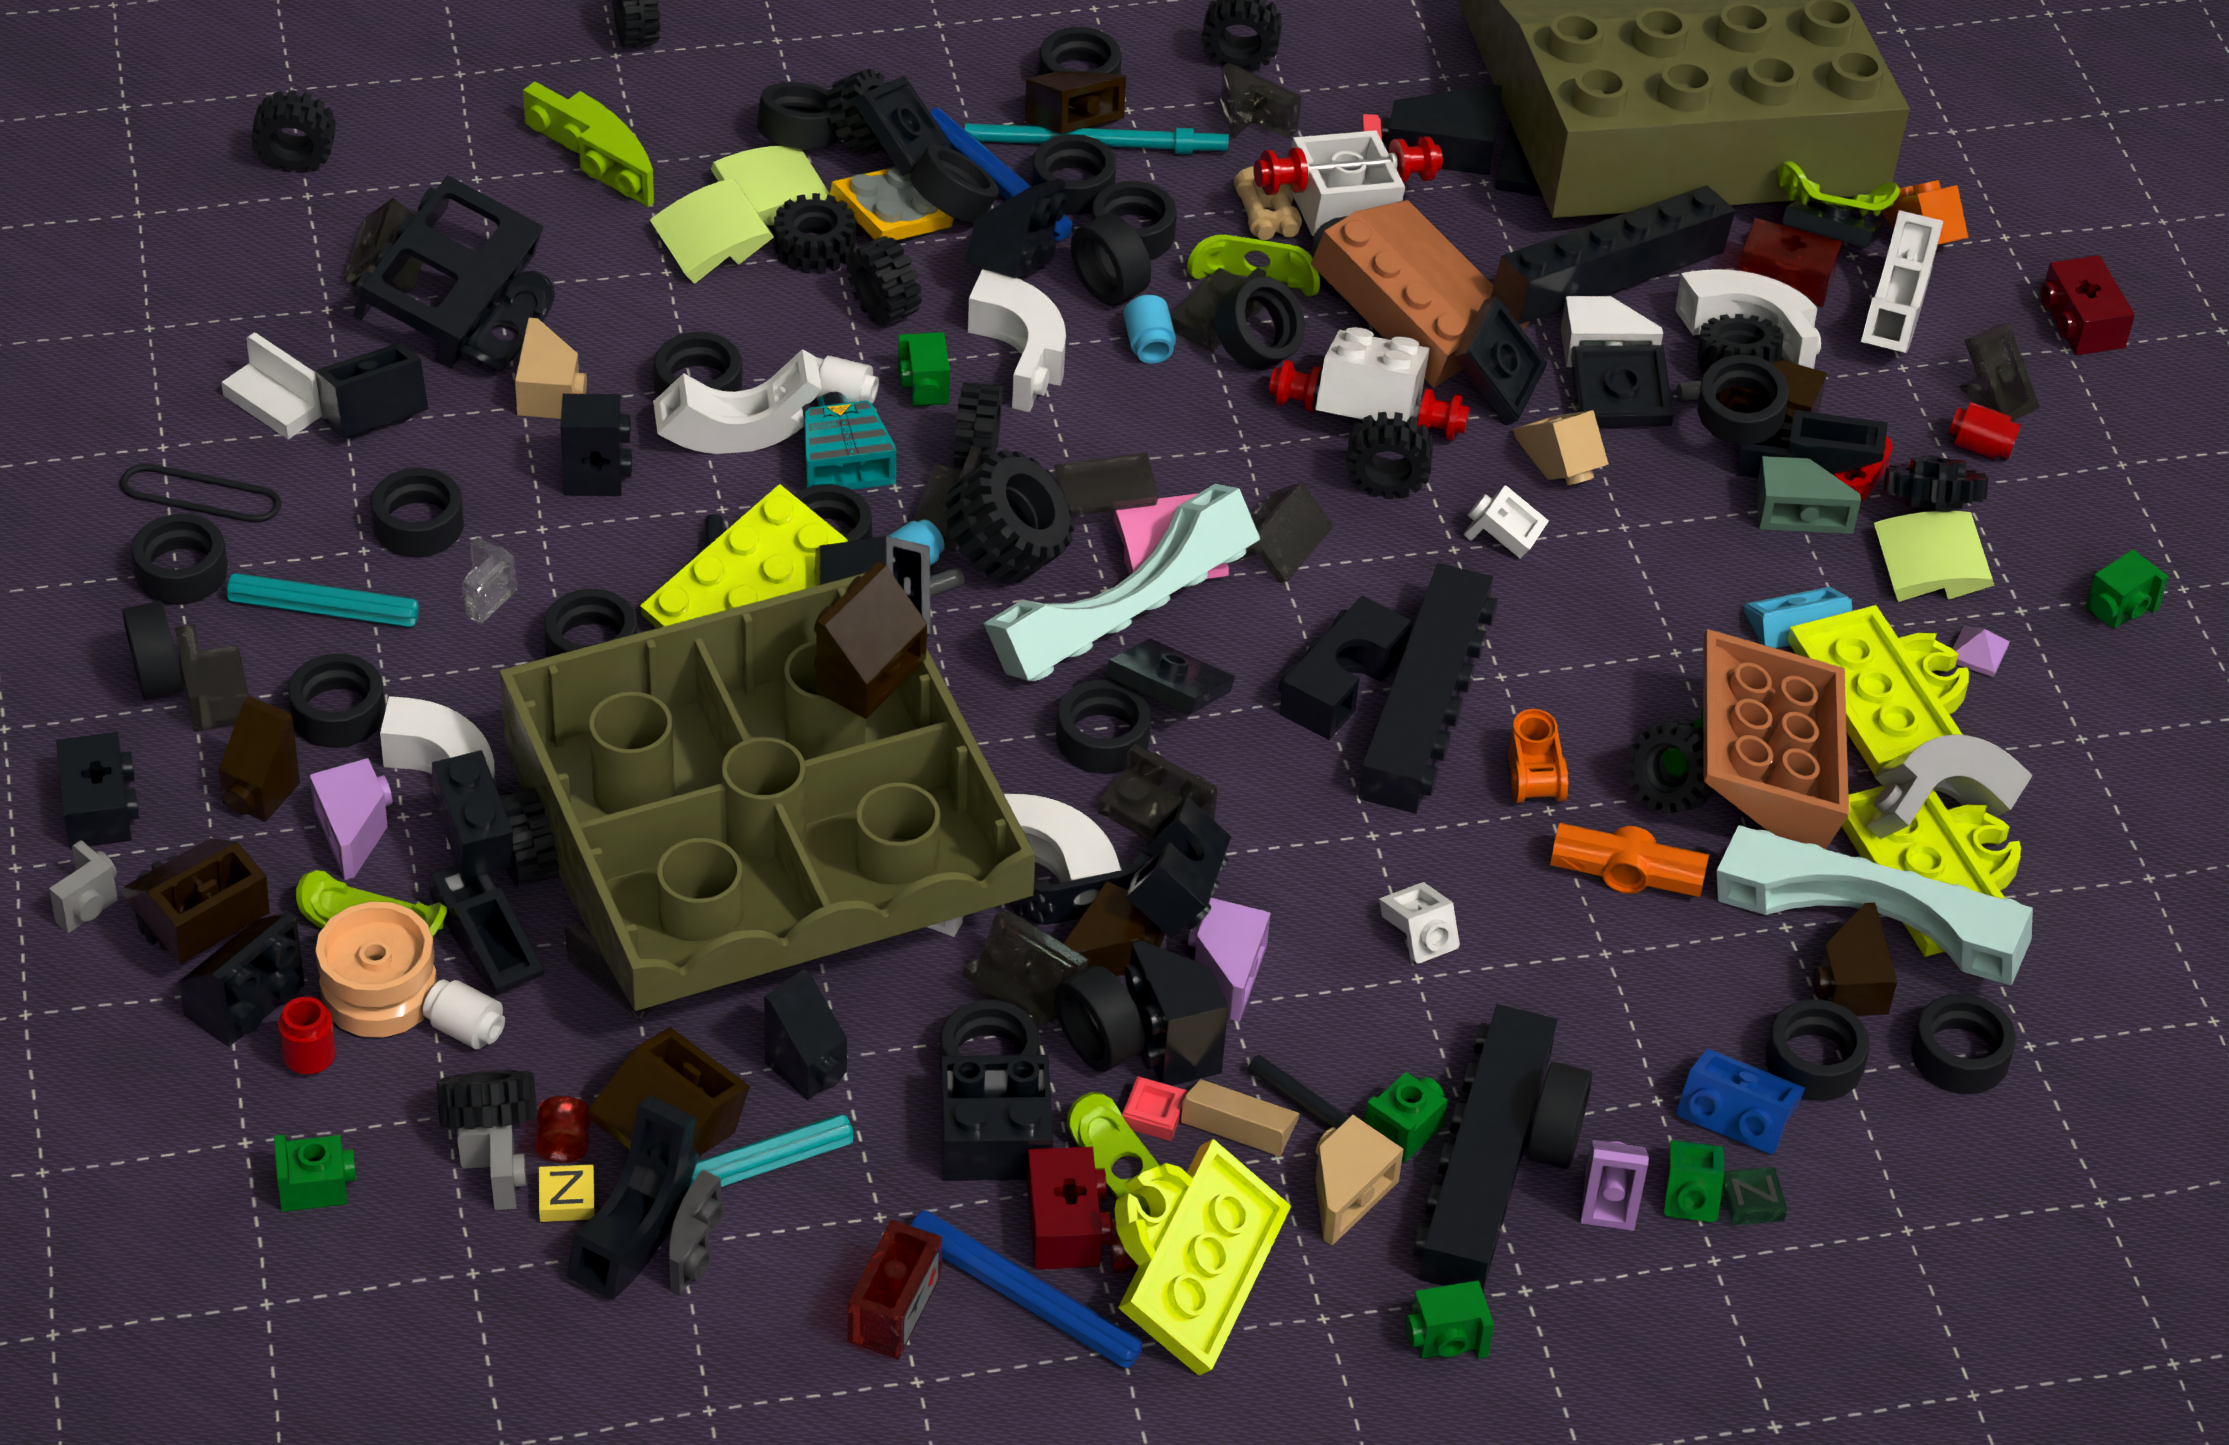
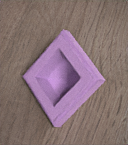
(1980, 650)

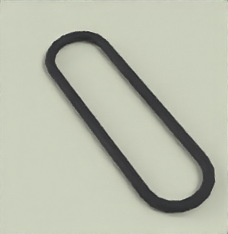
(198, 507)

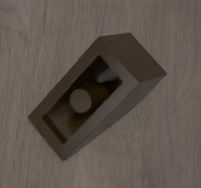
(1074, 100)
(259, 761)
(1110, 928)
(1858, 966)

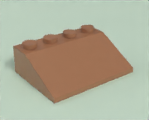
(1405, 280)
(1776, 737)

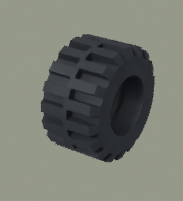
(1009, 517)

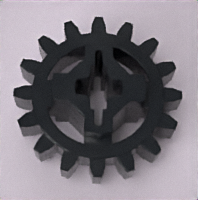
(1936, 483)

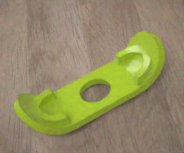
(1798, 186)
(1287, 262)
(323, 897)
(1099, 1124)

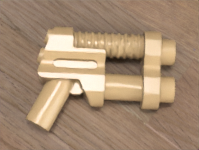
(1263, 222)

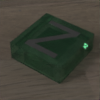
(1754, 1196)

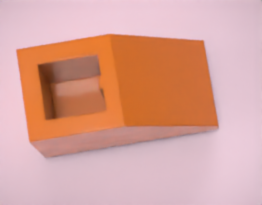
(1932, 202)

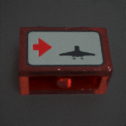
(894, 1289)

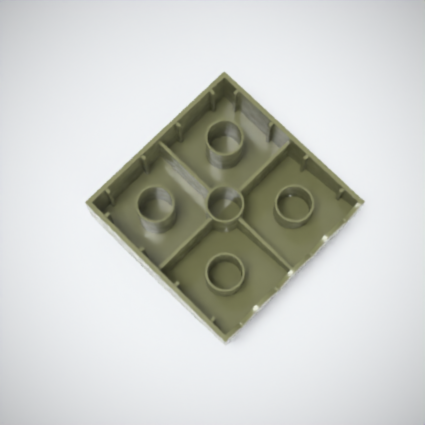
(1690, 94)
(741, 818)

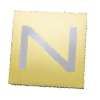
(566, 1193)

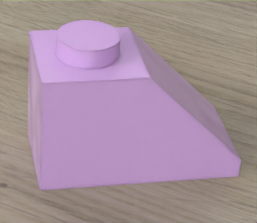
(351, 811)
(1233, 946)
(1613, 1184)

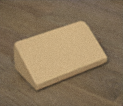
(1238, 1117)

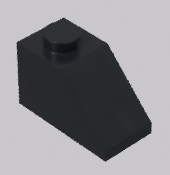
(803, 1036)

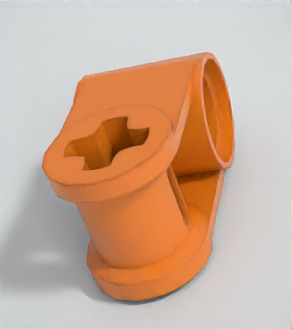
(1536, 758)

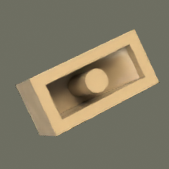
(546, 372)
(1564, 446)
(1353, 1174)

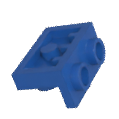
(1739, 1100)

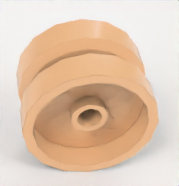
(375, 968)

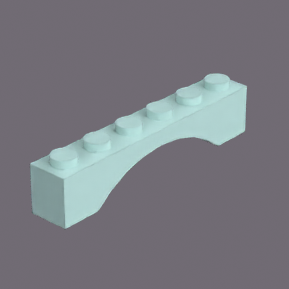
(1201, 535)
(1780, 874)

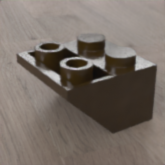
(868, 642)
(200, 896)
(680, 1076)

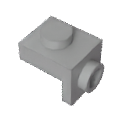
(85, 891)
(496, 1150)

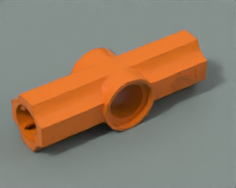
(1629, 859)

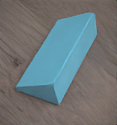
(1775, 616)

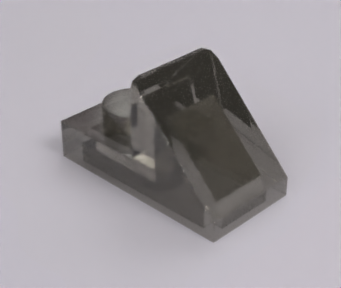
(1256, 100)
(2001, 373)

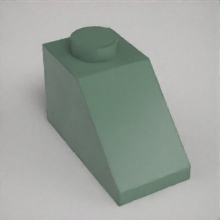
(1804, 498)

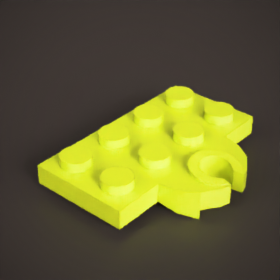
(753, 560)
(1888, 681)
(1939, 847)
(1196, 1250)

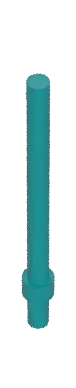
(1181, 141)

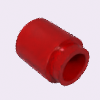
(1984, 431)
(306, 1036)

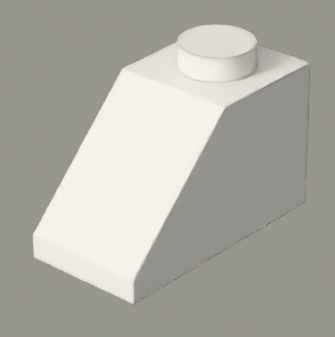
(1604, 323)

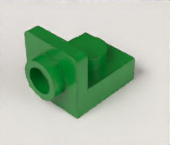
(1694, 1181)

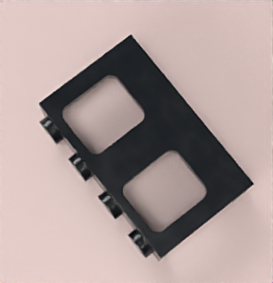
(479, 275)

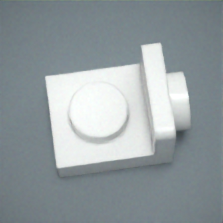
(1507, 520)
(1424, 918)

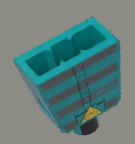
(847, 445)

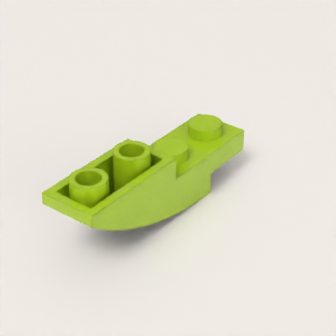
(603, 141)

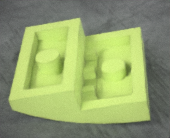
(771, 177)
(711, 227)
(1933, 553)

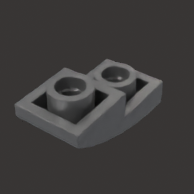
(689, 1239)

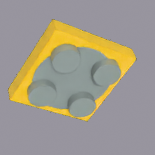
(889, 205)

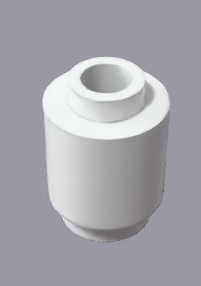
(847, 377)
(464, 1013)

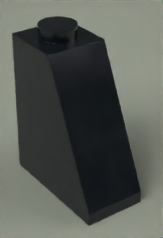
(1456, 120)

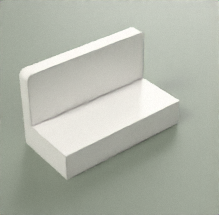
(275, 388)

